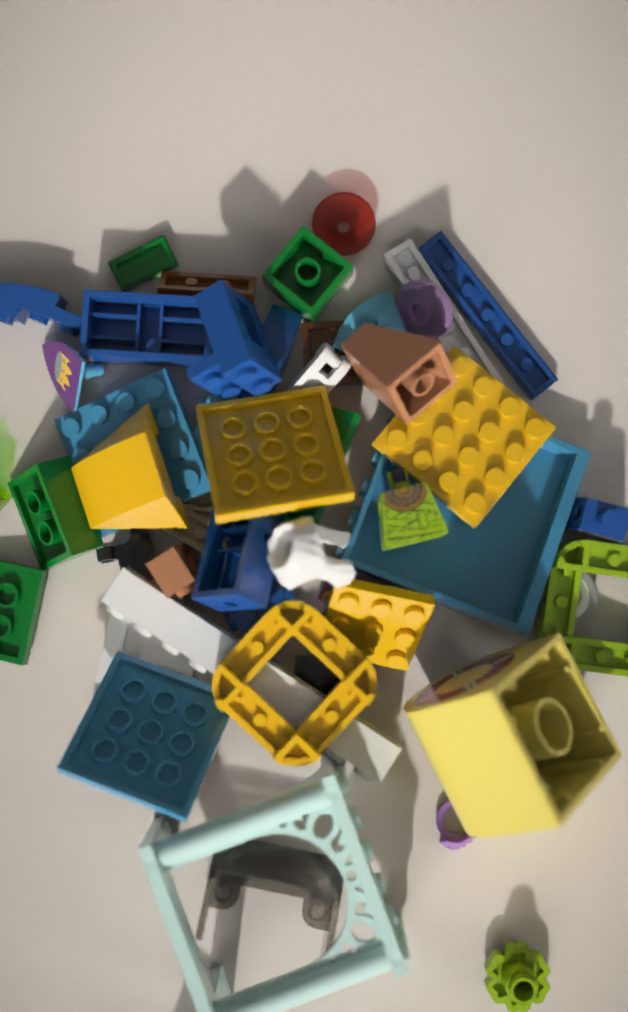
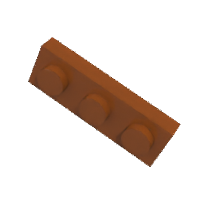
(193, 283)

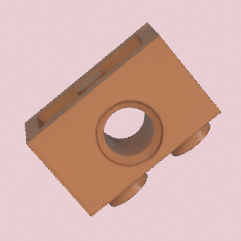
(175, 571)

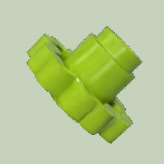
(517, 976)

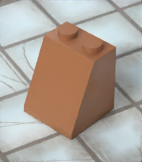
(400, 368)

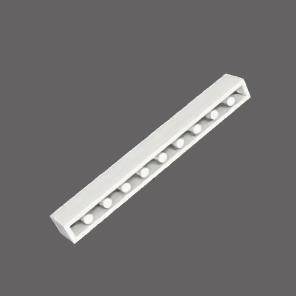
(208, 643)

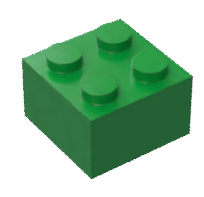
(307, 274)

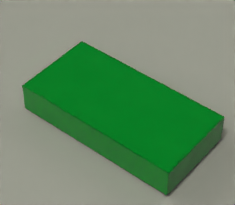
(143, 263)

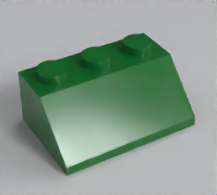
(53, 513)

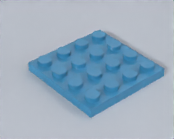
(176, 441)
(147, 736)

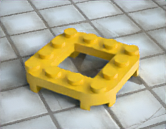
(259, 718)

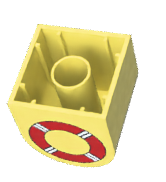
(514, 738)

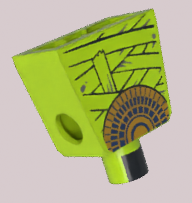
(408, 513)

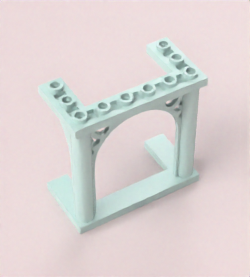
(317, 795)

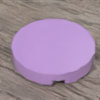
(424, 308)

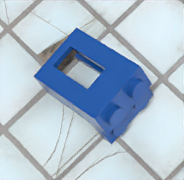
(239, 346)

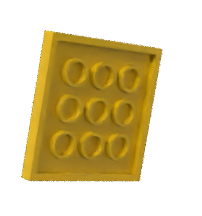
(467, 441)
(273, 454)

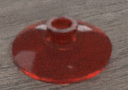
(347, 209)

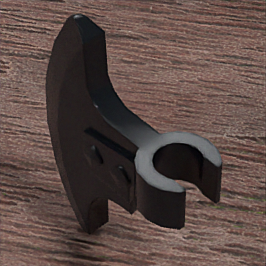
(133, 553)

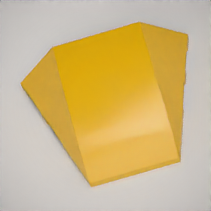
(127, 481)

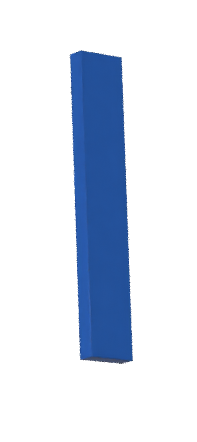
(487, 316)

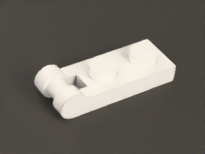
(314, 376)

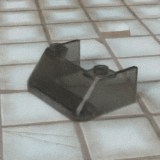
(278, 871)

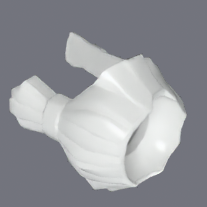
(298, 554)

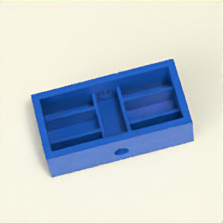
(142, 329)
(238, 574)

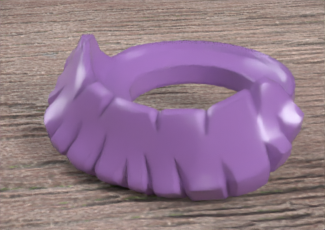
(448, 838)

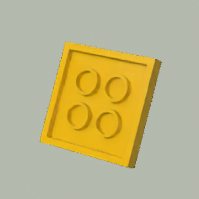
(380, 620)

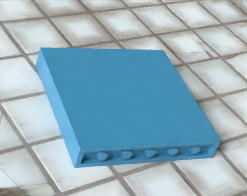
(486, 570)

